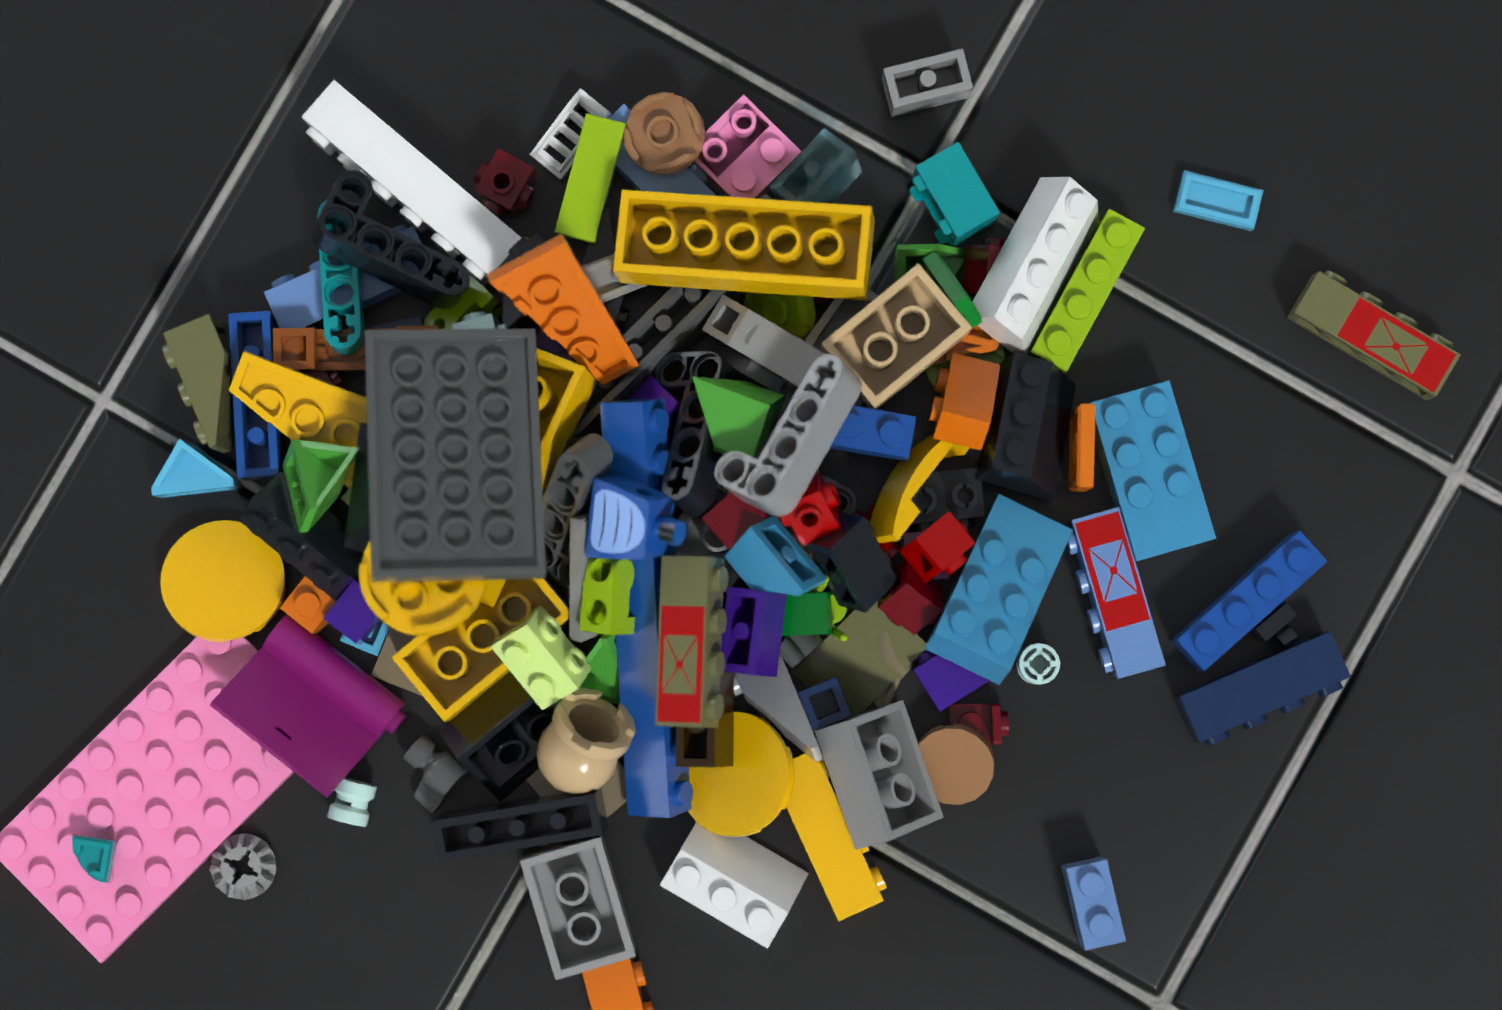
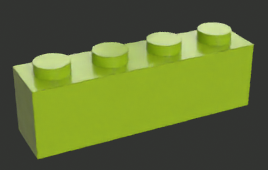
(1087, 290)

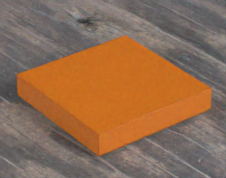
(1081, 448)

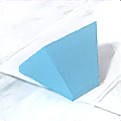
(192, 472)

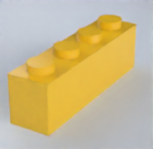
(828, 843)

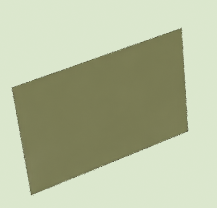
(858, 661)

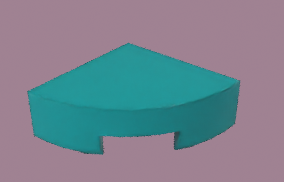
(95, 856)

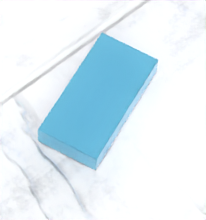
(1218, 200)

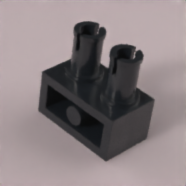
(952, 492)
(854, 563)

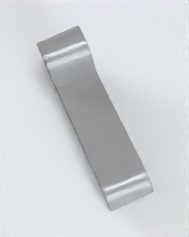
(798, 442)

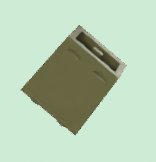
(204, 363)

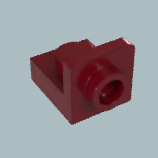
(983, 717)

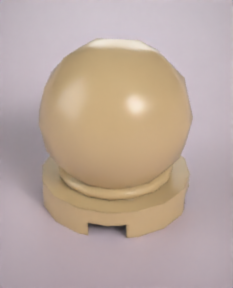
(584, 742)

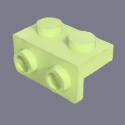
(542, 658)

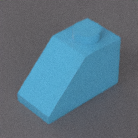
(773, 560)

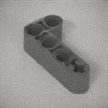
(569, 496)

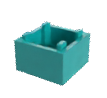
(954, 196)

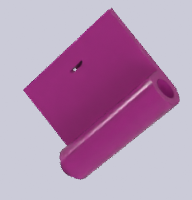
(309, 705)

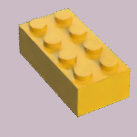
(459, 663)

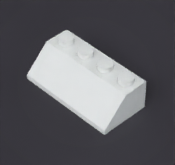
(1036, 262)

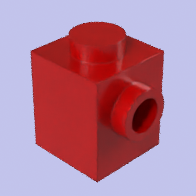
(939, 548)

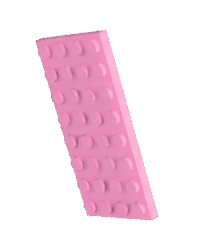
(158, 781)

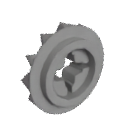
(260, 859)

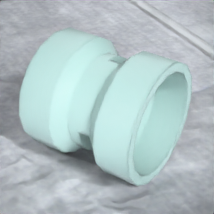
(1031, 665)
(352, 802)

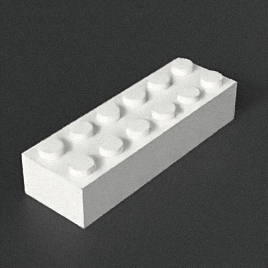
(410, 179)

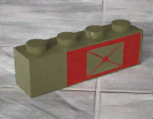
(1374, 335)
(690, 641)

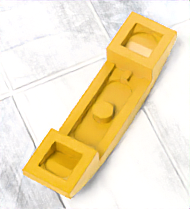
(894, 506)

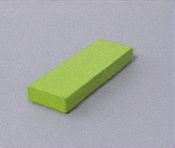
(590, 178)

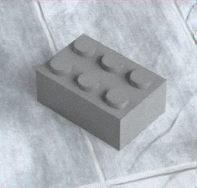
(879, 775)
(578, 905)

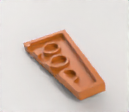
(562, 300)

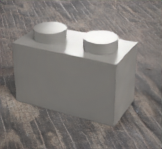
(927, 83)

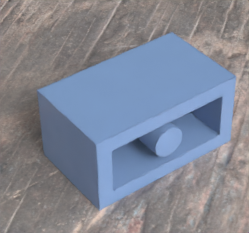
(1093, 903)

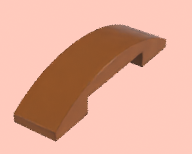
(309, 351)

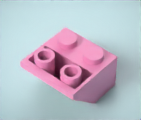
(745, 152)

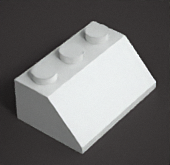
(735, 882)

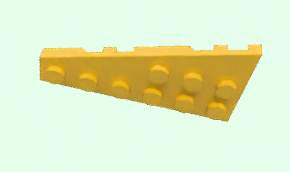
(300, 403)

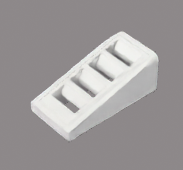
(579, 100)

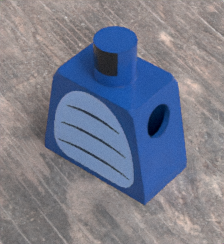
(630, 520)

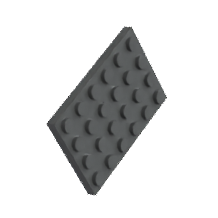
(454, 455)

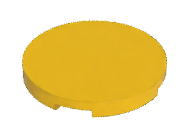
(222, 581)
(420, 606)
(753, 790)

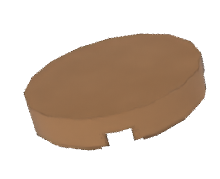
(664, 133)
(957, 762)

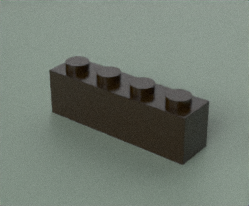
(710, 745)

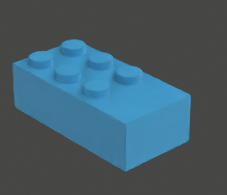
(1151, 471)
(999, 589)

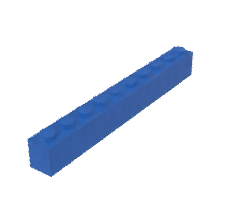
(653, 782)

